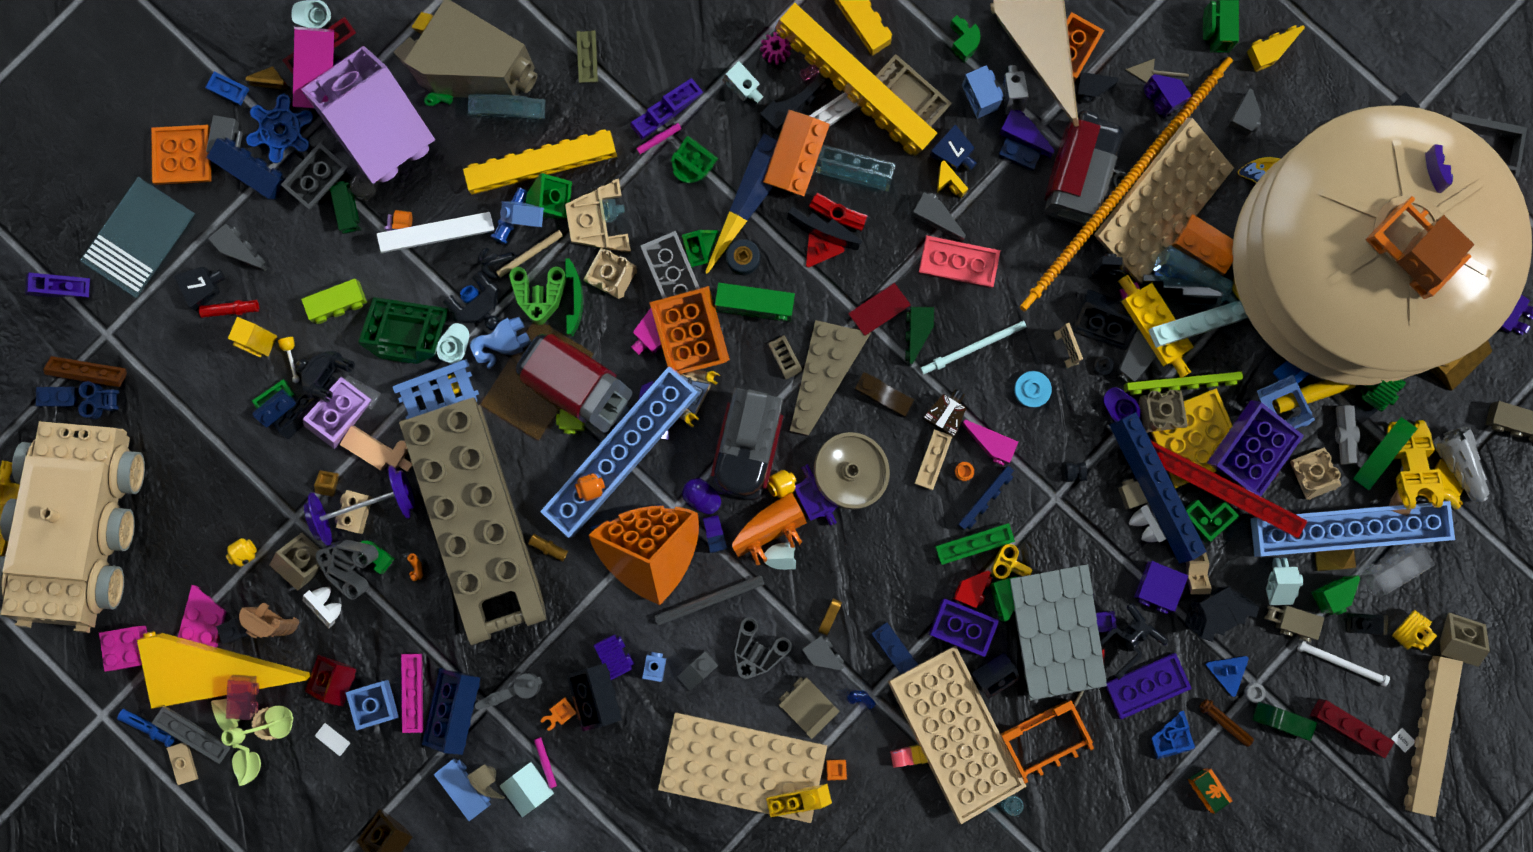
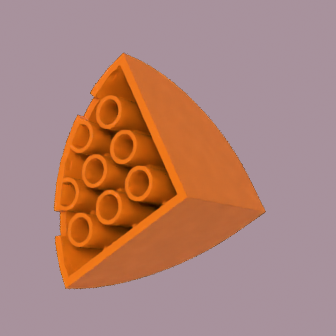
(648, 548)

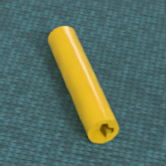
(1311, 394)

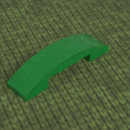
(574, 320)
(1385, 453)

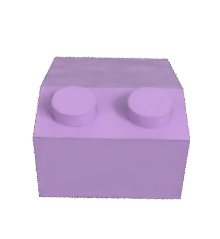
(333, 419)

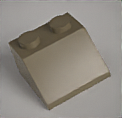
(297, 561)
(1464, 640)

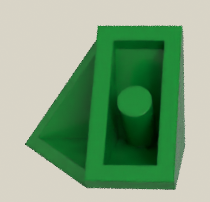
(699, 246)

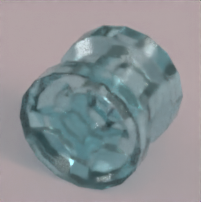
(1016, 806)

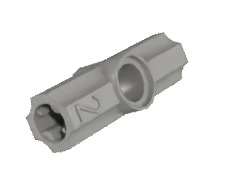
(1347, 434)

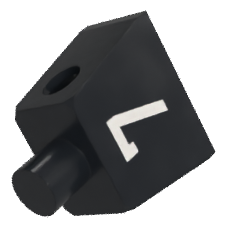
(199, 286)

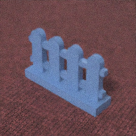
(444, 384)

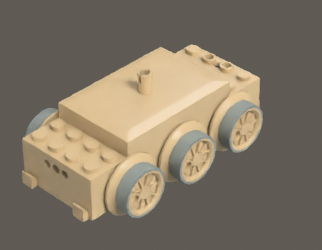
(67, 525)

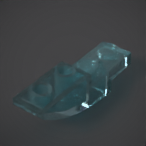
(506, 106)

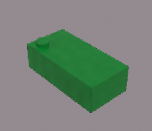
(754, 302)

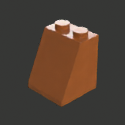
(1434, 253)

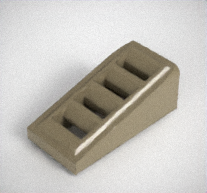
(792, 371)

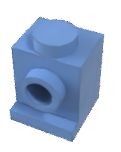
(655, 675)

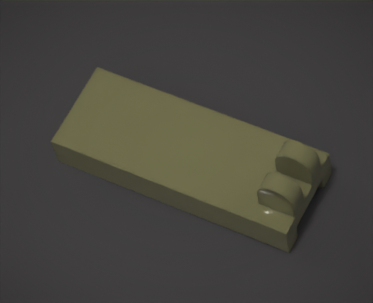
(587, 57)

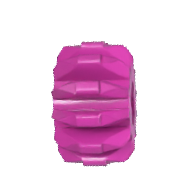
(771, 42)

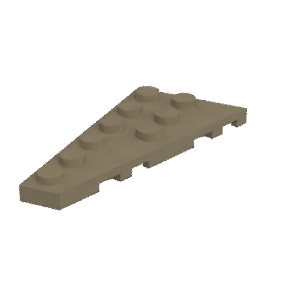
(827, 363)

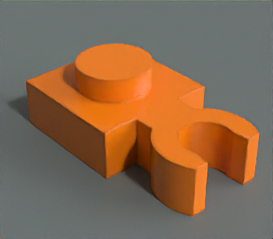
(560, 712)

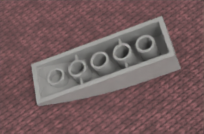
(669, 265)

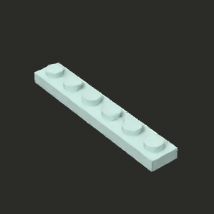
(1197, 323)

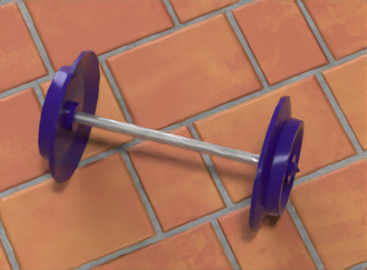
(318, 519)

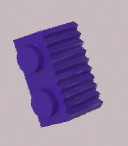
(612, 653)

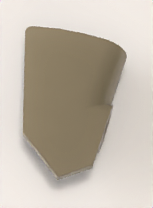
(482, 778)

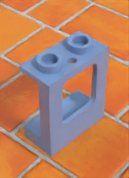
(1281, 388)

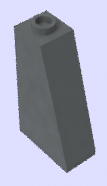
(1136, 358)

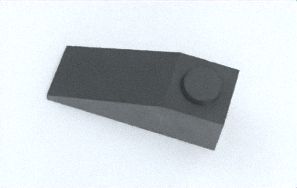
(935, 214)

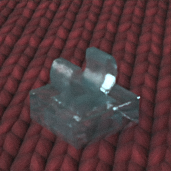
(612, 210)

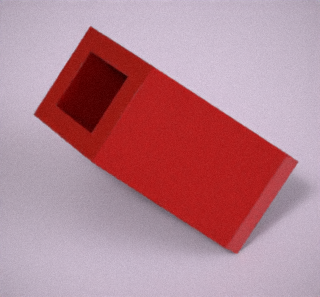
(971, 589)

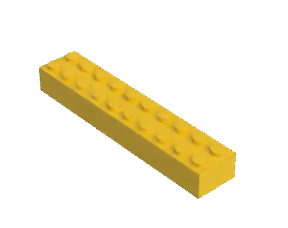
(854, 80)

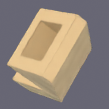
(1197, 575)

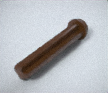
(1208, 707)

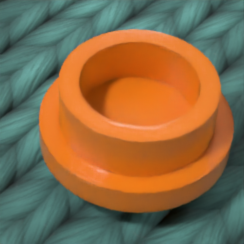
(964, 471)

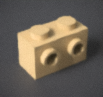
(356, 519)

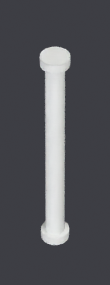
(1383, 680)

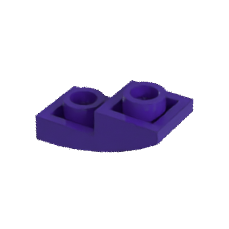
(1438, 172)

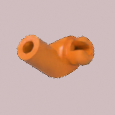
(417, 566)

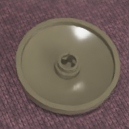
(851, 471)

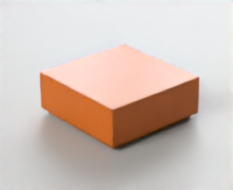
(836, 769)

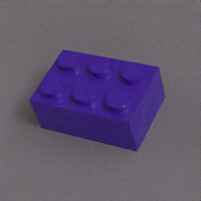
(963, 627)

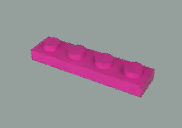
(412, 693)

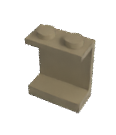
(808, 707)

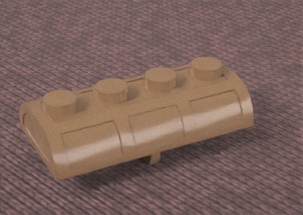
(265, 623)

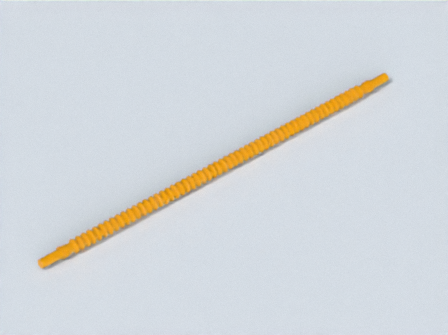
(1125, 184)

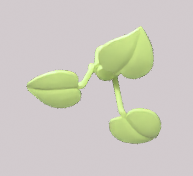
(247, 763)

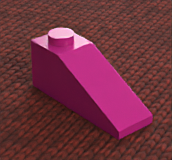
(994, 444)

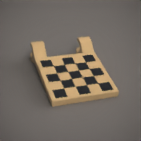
(1071, 345)

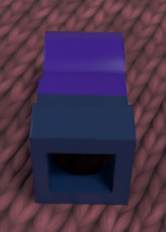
(714, 534)

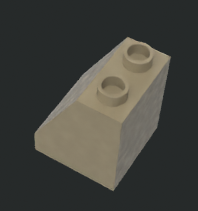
(469, 57)

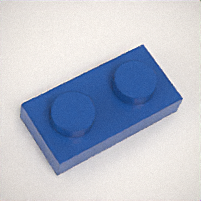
(227, 88)

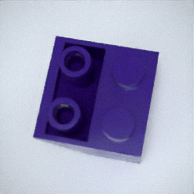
(1166, 93)

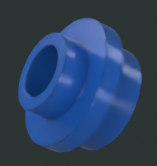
(469, 293)

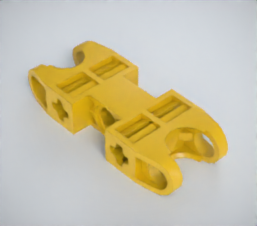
(1416, 475)

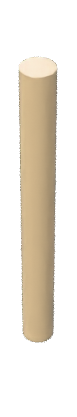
(530, 253)

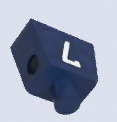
(954, 150)

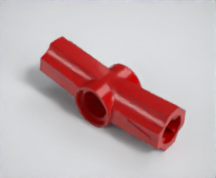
(826, 207)

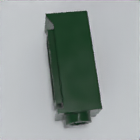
(345, 207)

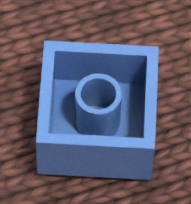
(982, 91)
(372, 704)

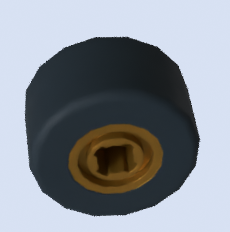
(737, 258)

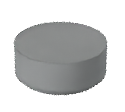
(1254, 692)

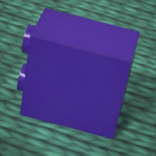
(1160, 587)

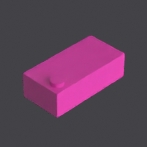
(311, 59)

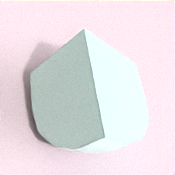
(781, 556)

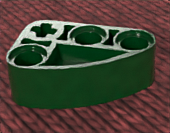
(1284, 721)

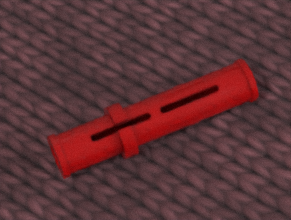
(237, 307)

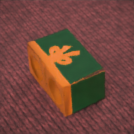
(1210, 790)

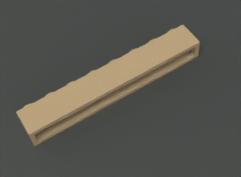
(1433, 735)

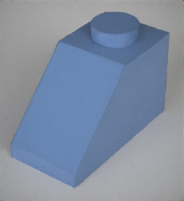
(521, 214)

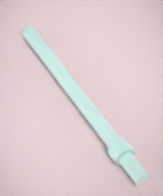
(940, 363)

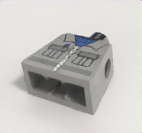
(1014, 89)

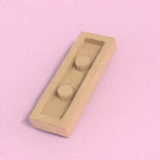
(933, 460)

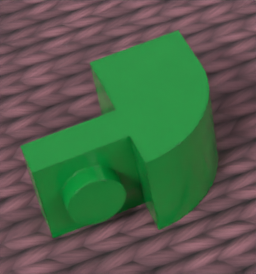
(968, 40)

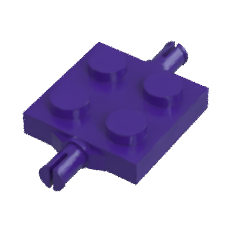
(812, 500)

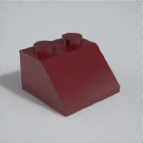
(330, 680)

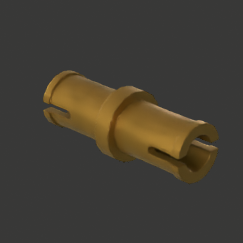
(548, 547)

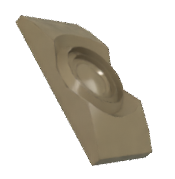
(913, 90)

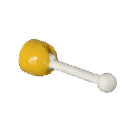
(287, 345)

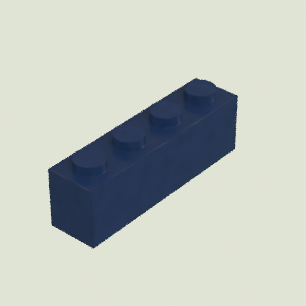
(246, 168)

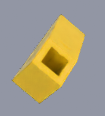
(1266, 53)
(799, 800)

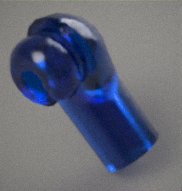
(861, 696)

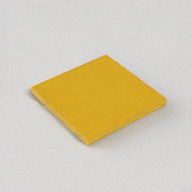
(1206, 429)

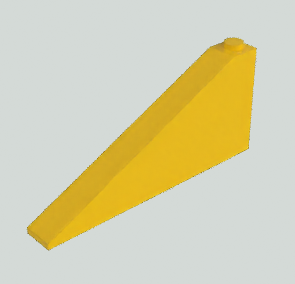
(192, 671)

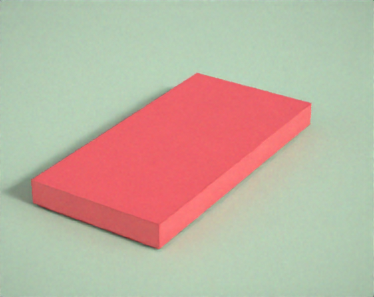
(959, 261)

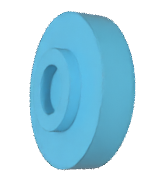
(1032, 389)

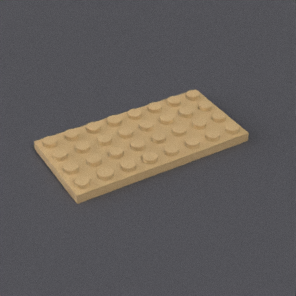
(1164, 199)
(957, 734)
(738, 764)

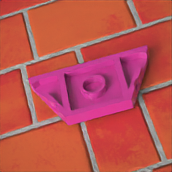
(201, 618)

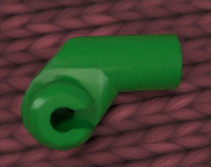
(433, 99)

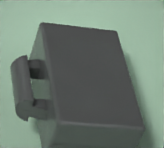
(221, 128)

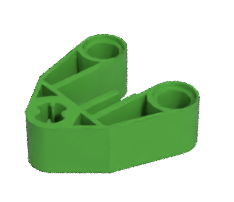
(553, 294)

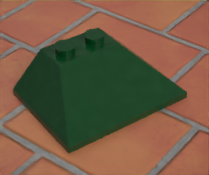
(402, 330)

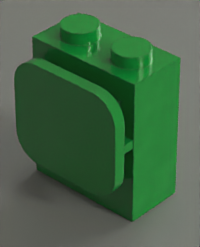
(1221, 25)

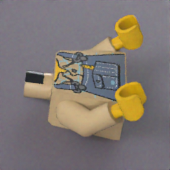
(698, 380)

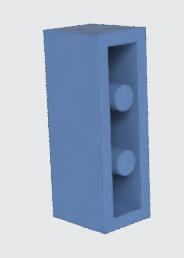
(457, 785)

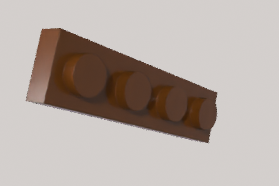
(85, 371)

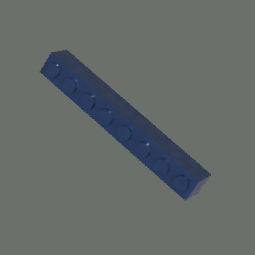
(1158, 488)

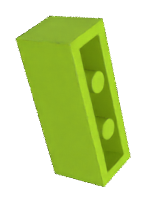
(334, 301)

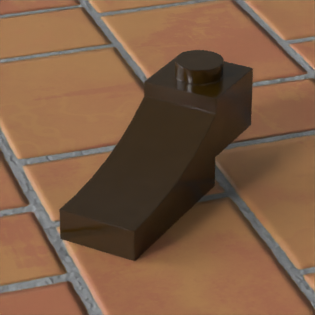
(884, 394)

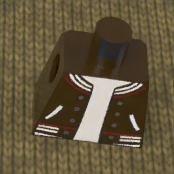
(947, 413)

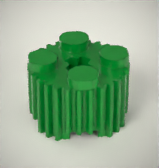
(1382, 393)

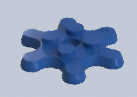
(278, 116)

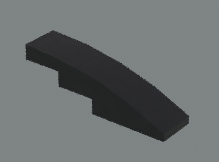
(831, 232)
(1188, 292)

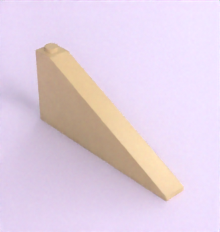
(1043, 39)

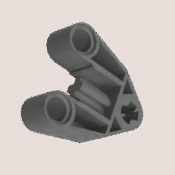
(338, 564)
(770, 660)

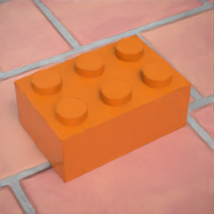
(1082, 41)

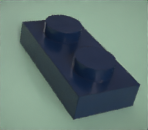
(1019, 154)
(56, 396)
(274, 408)

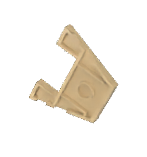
(588, 221)

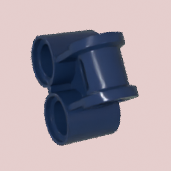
(99, 399)

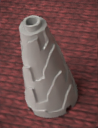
(1462, 459)

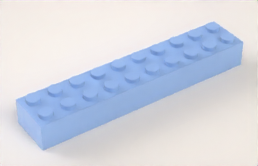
(622, 449)
(1356, 530)

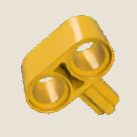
(1010, 565)

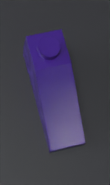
(1021, 129)
(56, 285)

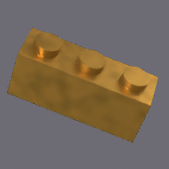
(1456, 371)

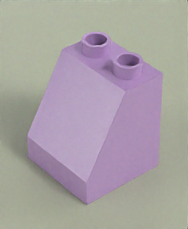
(369, 115)

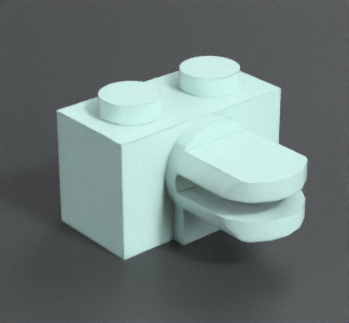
(1283, 583)

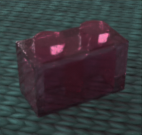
(241, 697)

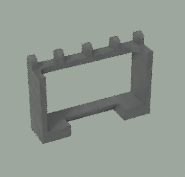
(1511, 131)

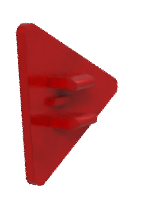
(821, 250)

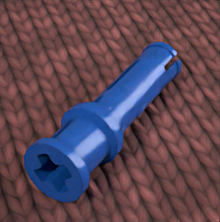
(504, 228)
(145, 726)

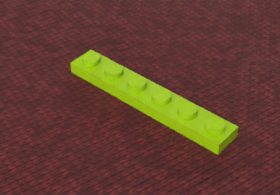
(1193, 382)

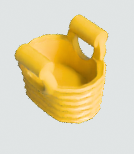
(1408, 630)

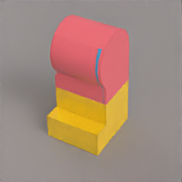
(907, 756)

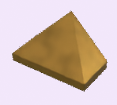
(267, 78)
(1335, 559)

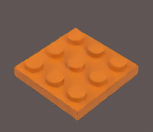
(180, 154)

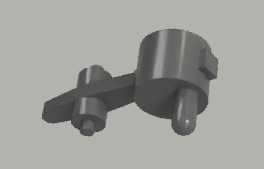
(525, 686)

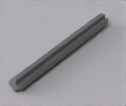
(709, 600)

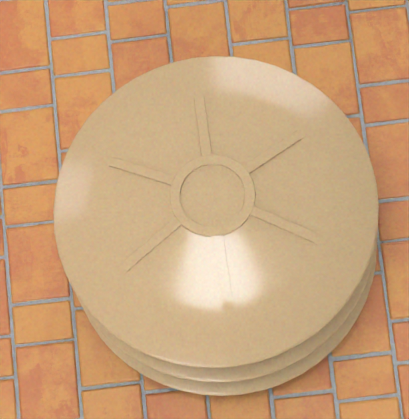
(1330, 295)

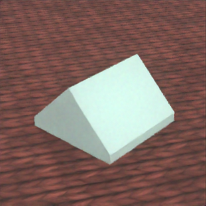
(526, 789)

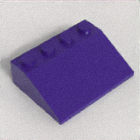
(1255, 448)

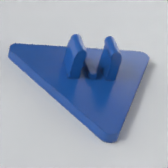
(1229, 672)

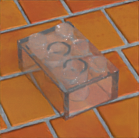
(1397, 569)

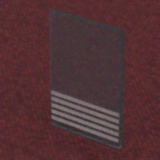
(137, 237)

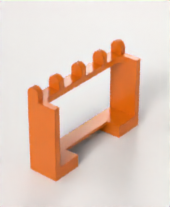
(1383, 244)
(1038, 719)

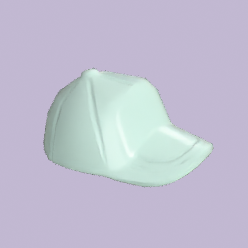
(311, 14)
(453, 343)

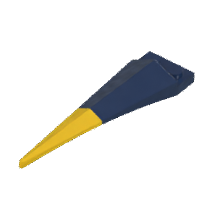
(748, 198)

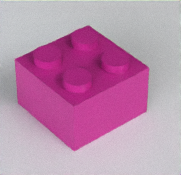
(121, 648)

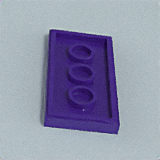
(1148, 686)

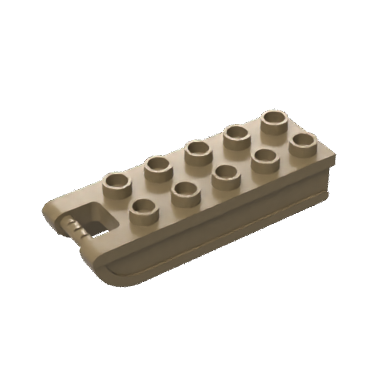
(472, 516)

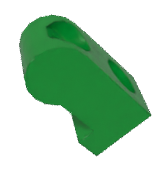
(384, 559)

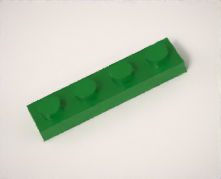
(975, 544)

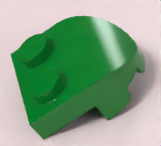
(692, 161)

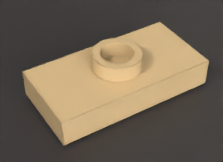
(182, 763)

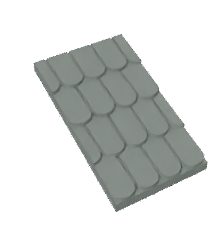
(1058, 632)

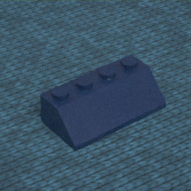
(451, 711)

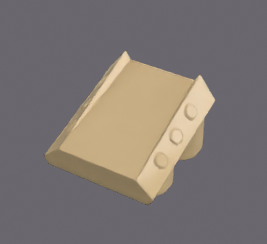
(610, 273)
(1316, 473)

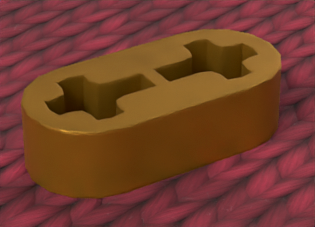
(830, 617)

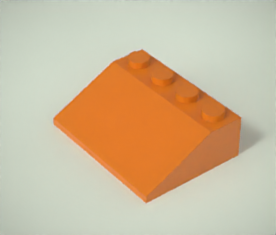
(690, 330)

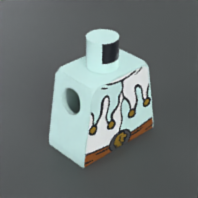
(740, 76)

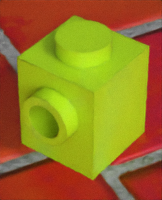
(568, 423)

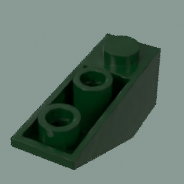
(920, 325)

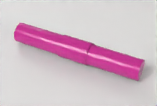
(658, 138)
(545, 762)

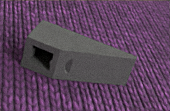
(231, 245)

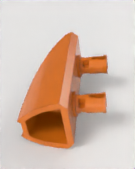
(772, 522)

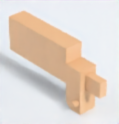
(375, 451)

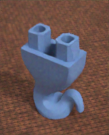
(501, 340)

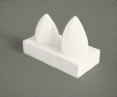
(1146, 516)
(315, 602)

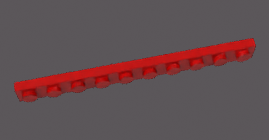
(1230, 492)

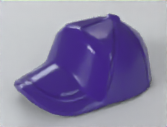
(1120, 404)
(701, 496)

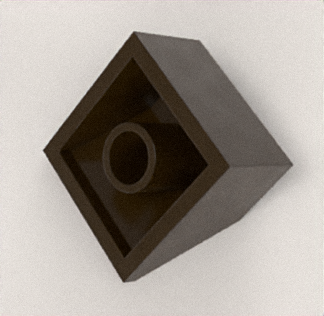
(384, 835)

